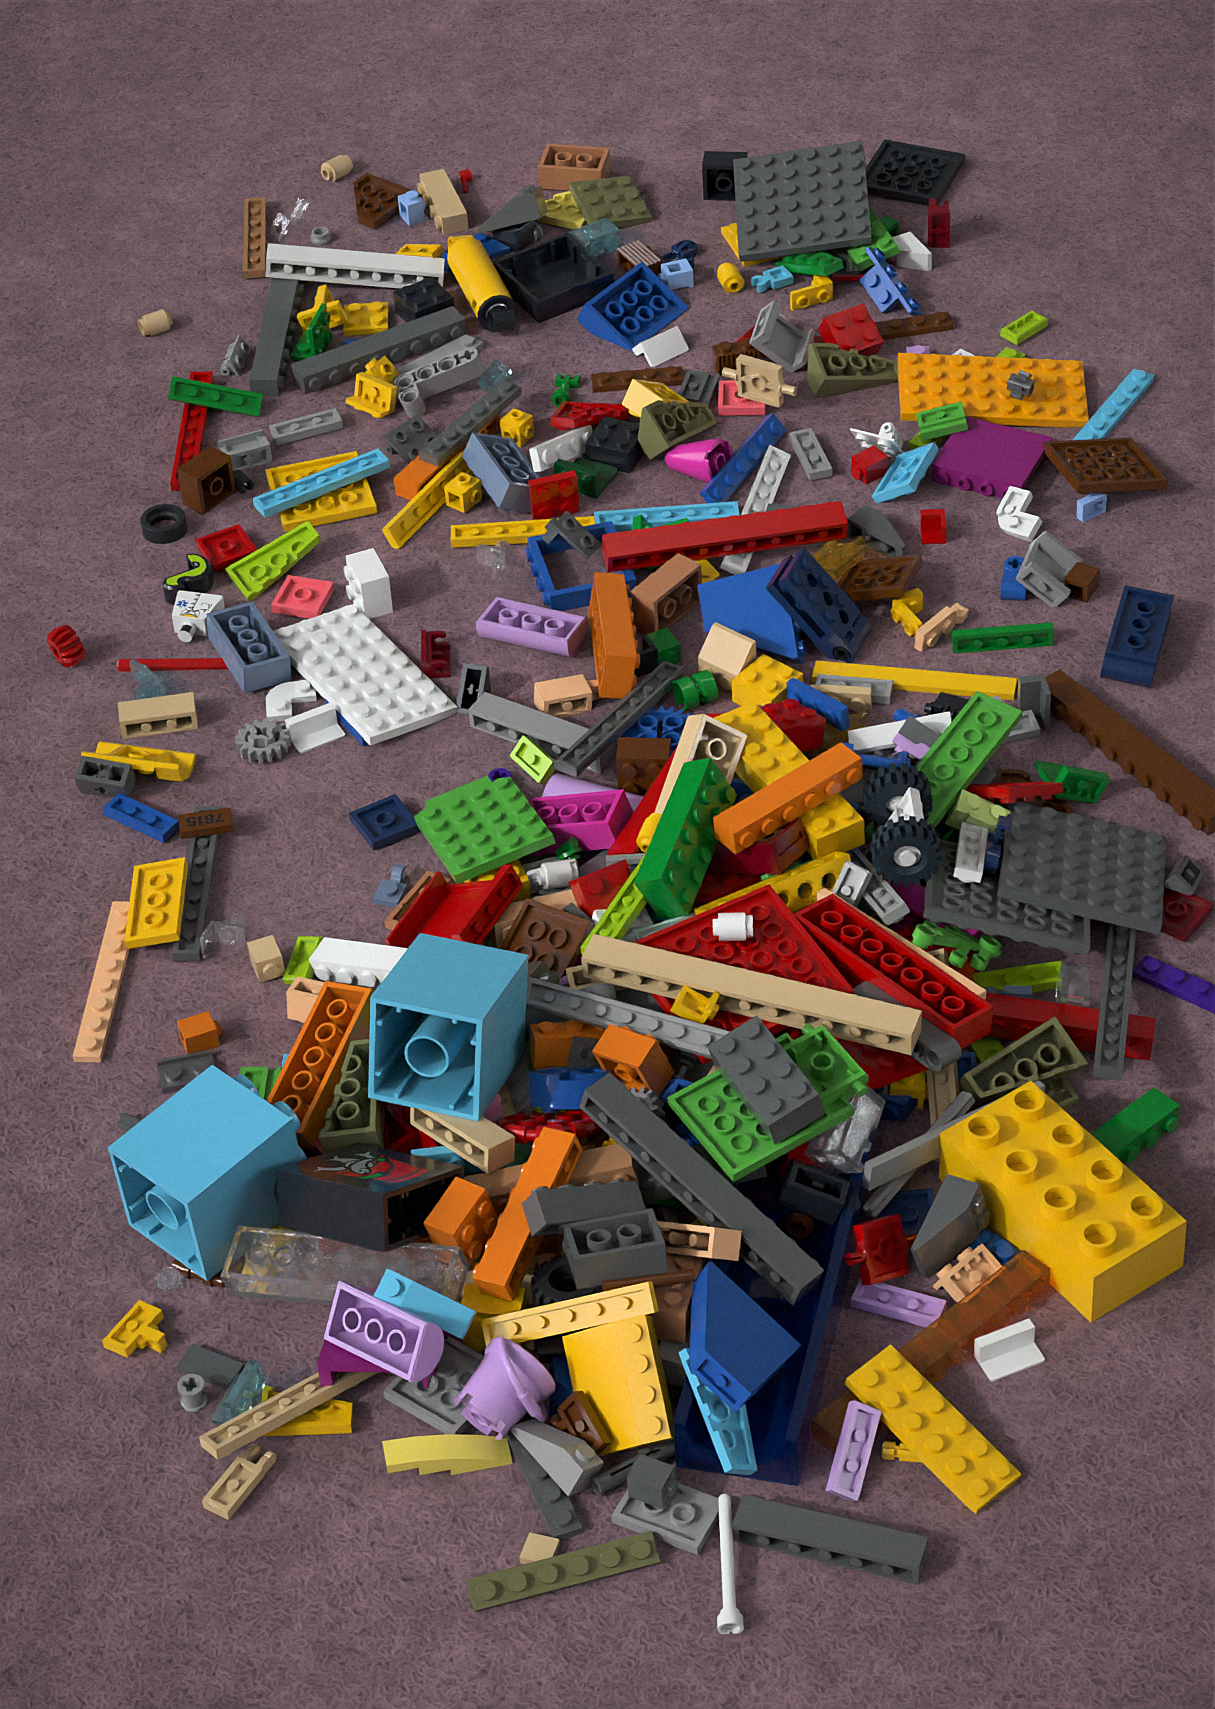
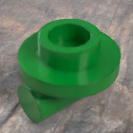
(569, 850)

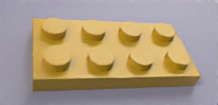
(156, 903)

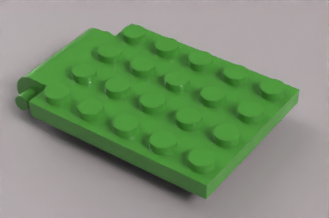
(482, 827)
(735, 1136)

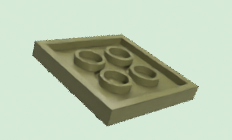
(610, 199)

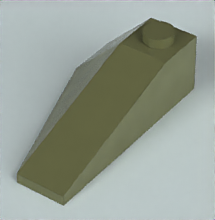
(842, 371)
(671, 424)

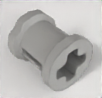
(191, 1388)

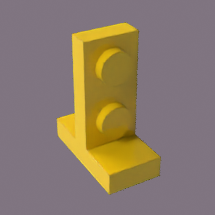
(337, 314)

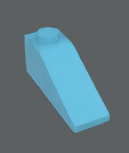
(425, 1303)

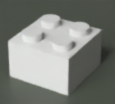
(368, 584)

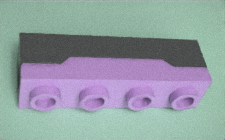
(918, 739)

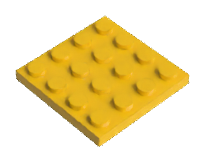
(337, 505)

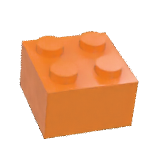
(633, 1059)
(462, 1218)

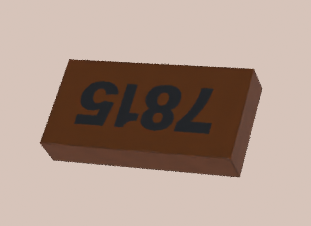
(205, 823)

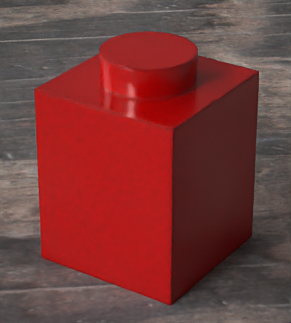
(869, 465)

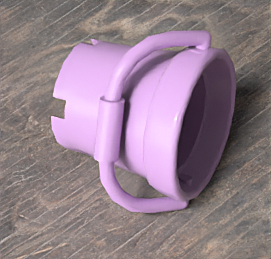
(505, 1388)

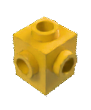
(382, 369)
(517, 426)
(463, 492)

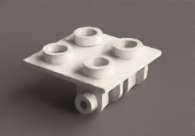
(887, 441)

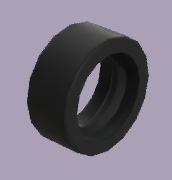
(165, 534)

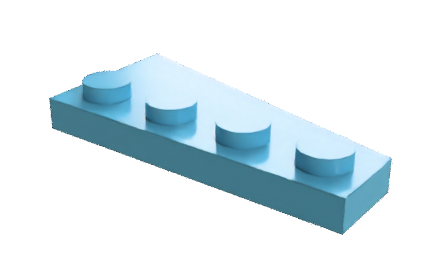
(727, 1429)

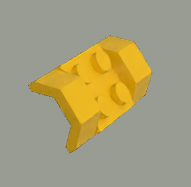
(167, 763)

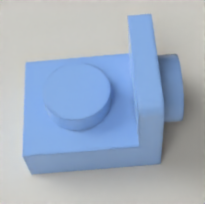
(1091, 506)

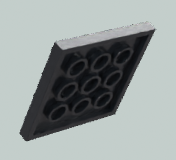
(912, 172)

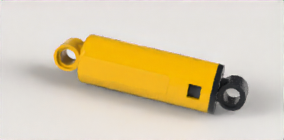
(481, 284)

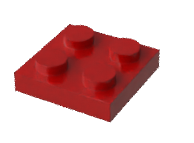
(554, 495)
(225, 547)

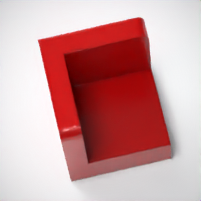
(933, 526)

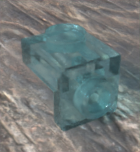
(493, 375)

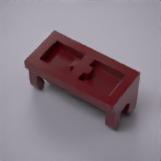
(938, 225)
(435, 655)

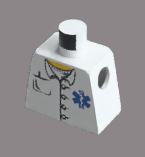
(190, 613)

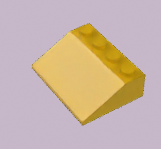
(623, 1381)

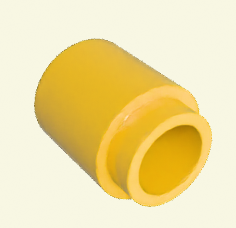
(730, 278)
(647, 831)

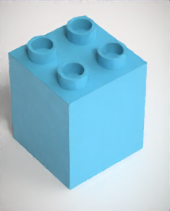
(447, 1026)
(205, 1167)

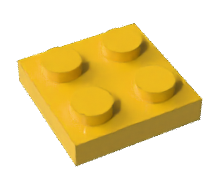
(366, 318)

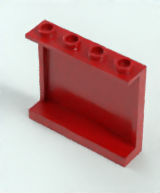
(457, 910)

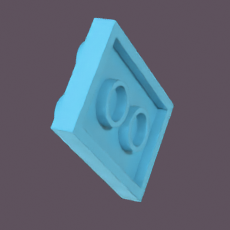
(905, 473)

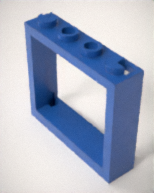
(570, 597)

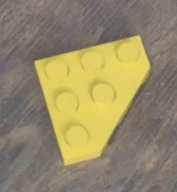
(563, 212)

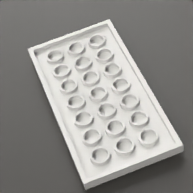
(364, 674)

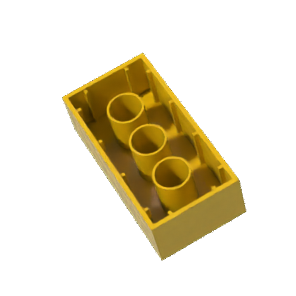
(1065, 1200)

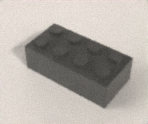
(766, 1080)

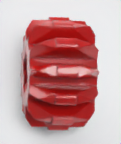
(66, 646)

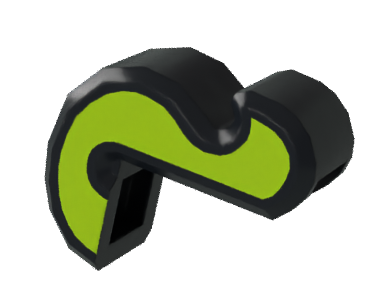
(196, 579)

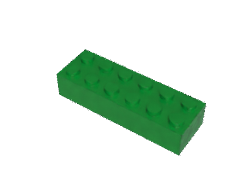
(684, 839)

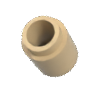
(336, 168)
(155, 323)

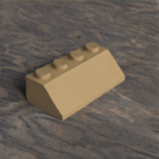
(700, 740)

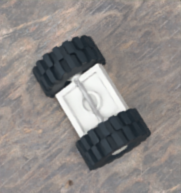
(899, 808)

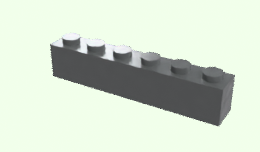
(830, 1539)

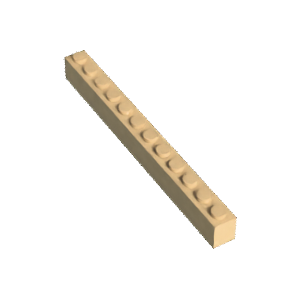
(754, 993)

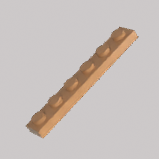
(254, 238)

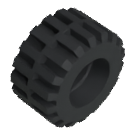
(556, 1283)

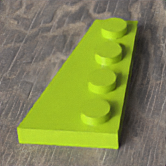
(269, 563)

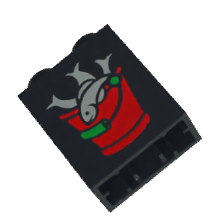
(362, 1195)

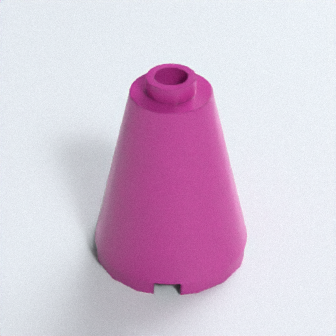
(699, 458)

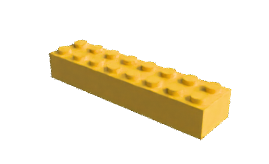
(771, 755)

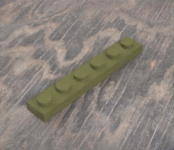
(562, 1571)

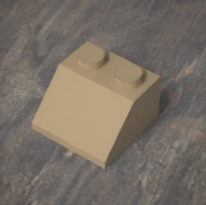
(726, 654)

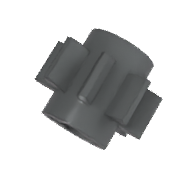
(1020, 385)

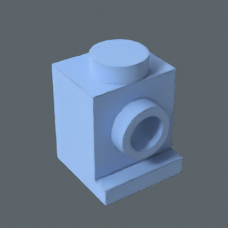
(412, 208)
(677, 274)

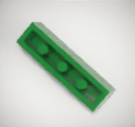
(1139, 1125)

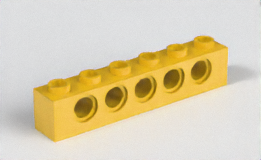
(788, 883)

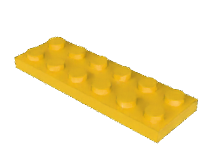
(933, 1429)

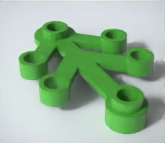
(986, 946)

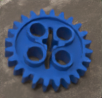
(648, 725)

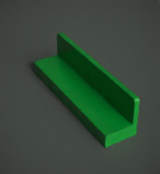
(215, 396)
(1002, 637)

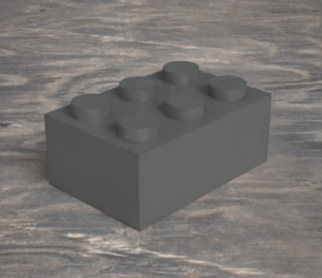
(615, 1248)

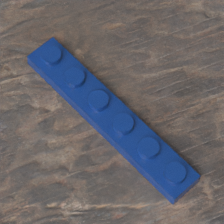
(743, 460)

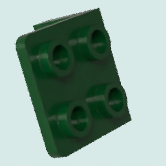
(591, 475)

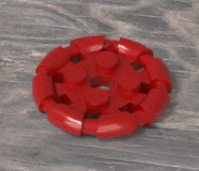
(528, 1127)

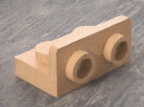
(969, 1273)

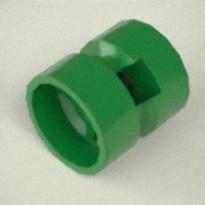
(697, 689)

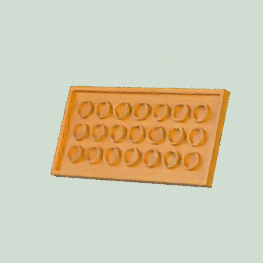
(981, 385)

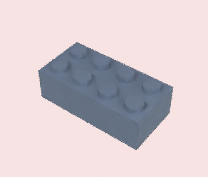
(501, 469)
(248, 647)

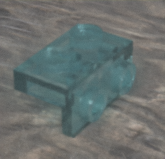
(241, 1393)

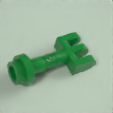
(565, 384)

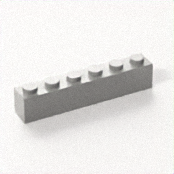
(514, 720)

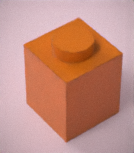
(199, 1032)

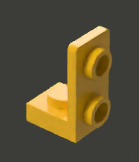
(819, 292)
(906, 608)

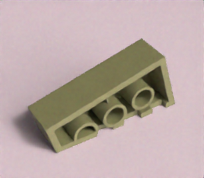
(1040, 1055)
(352, 1114)

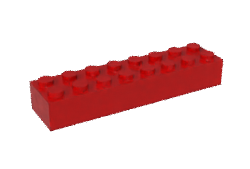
(871, 954)

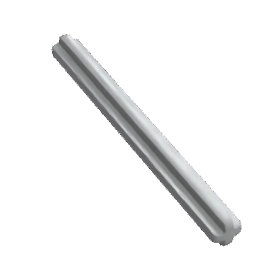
(888, 1190)

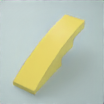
(445, 1453)

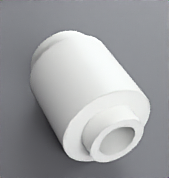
(557, 874)
(733, 926)

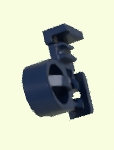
(677, 254)
(993, 846)

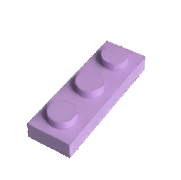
(898, 1303)
(853, 1451)

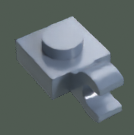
(392, 892)

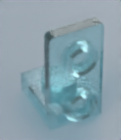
(152, 684)

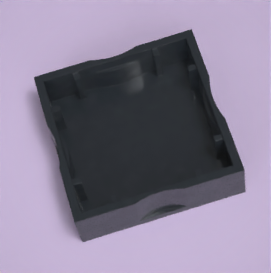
(553, 277)

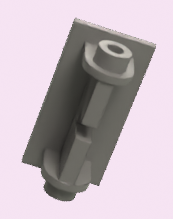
(235, 357)

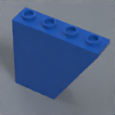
(749, 609)
(733, 1339)

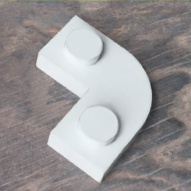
(1012, 514)
(282, 696)

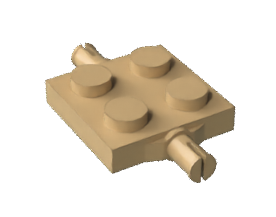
(759, 380)

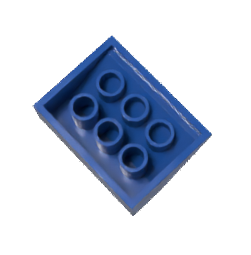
(632, 308)

